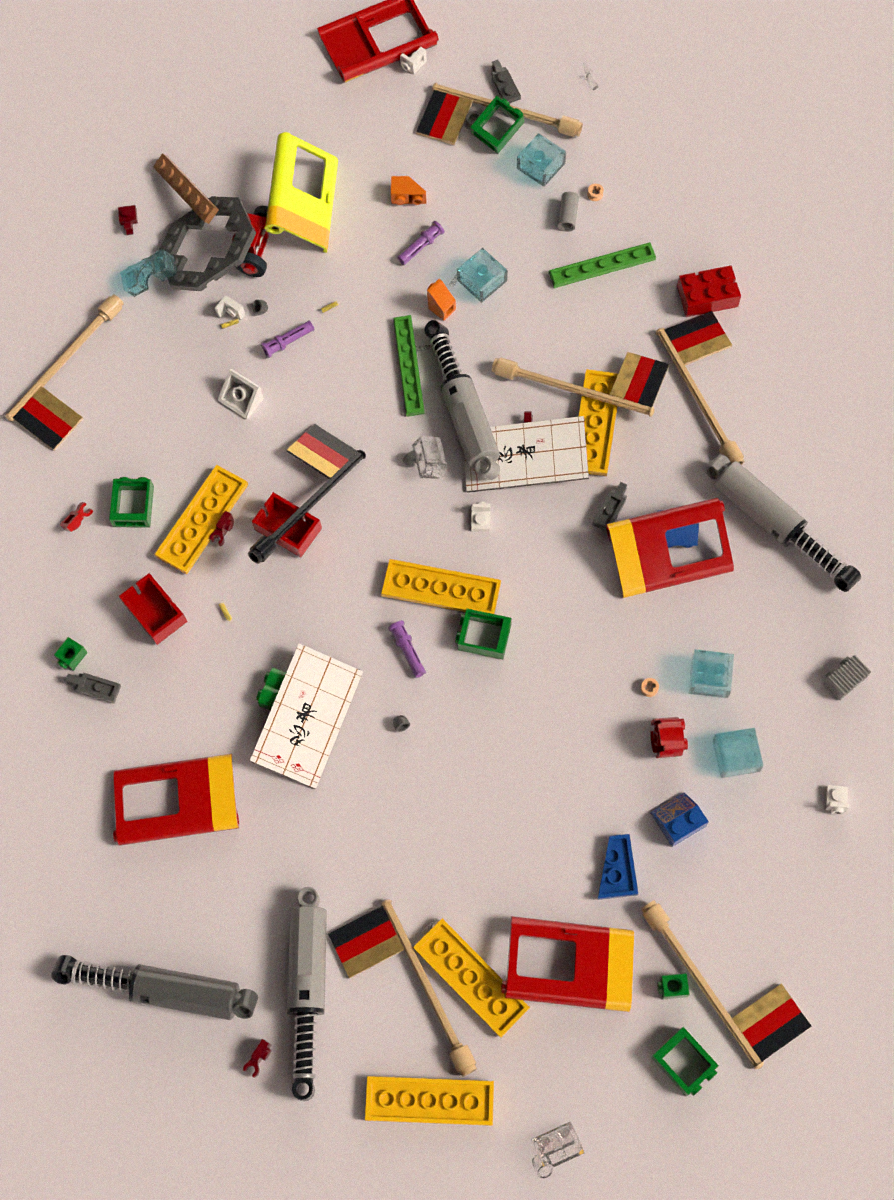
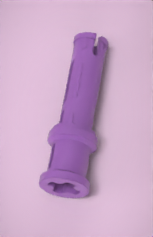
(426, 238)
(280, 342)
(403, 641)

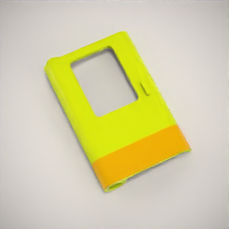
(293, 209)

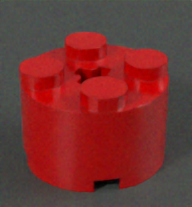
(668, 737)

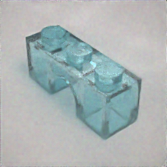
(136, 277)

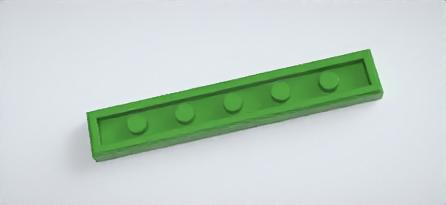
(602, 265)
(409, 366)

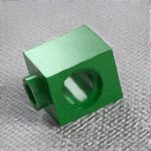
(70, 646)
(682, 982)

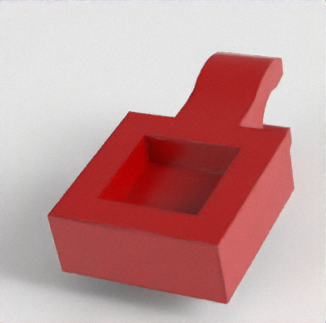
(75, 517)

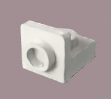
(415, 61)
(230, 306)
(480, 517)
(836, 799)

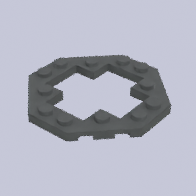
(217, 267)

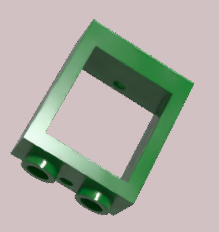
(488, 139)
(131, 519)
(484, 617)
(695, 1087)

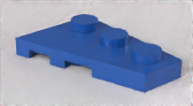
(618, 870)

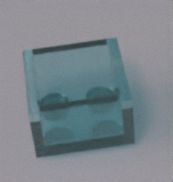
(541, 159)
(482, 275)
(711, 673)
(737, 752)

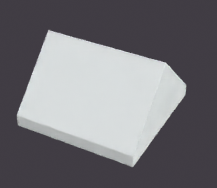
(240, 394)

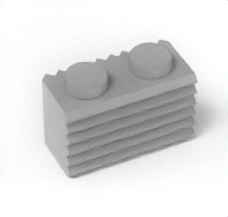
(846, 677)

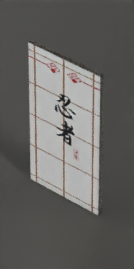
(535, 455)
(306, 716)

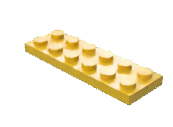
(598, 421)
(199, 519)
(440, 587)
(470, 977)
(429, 1101)

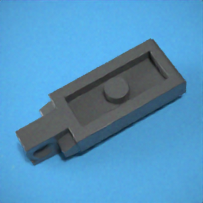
(504, 82)
(611, 507)
(94, 686)

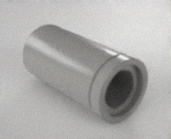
(568, 211)

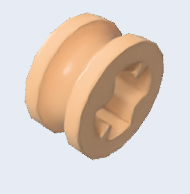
(595, 197)
(653, 682)

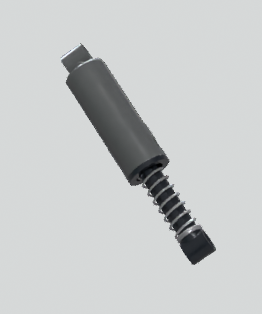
(164, 988)

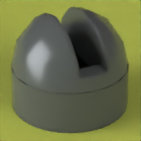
(260, 306)
(409, 458)
(401, 723)

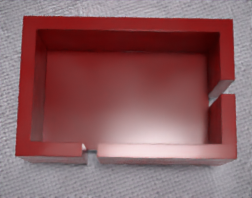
(708, 291)
(299, 536)
(153, 609)

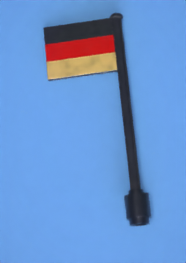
(326, 456)

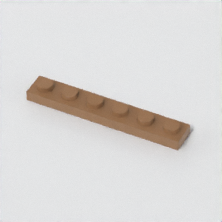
(185, 188)

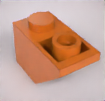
(406, 191)
(440, 300)

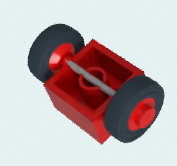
(253, 263)

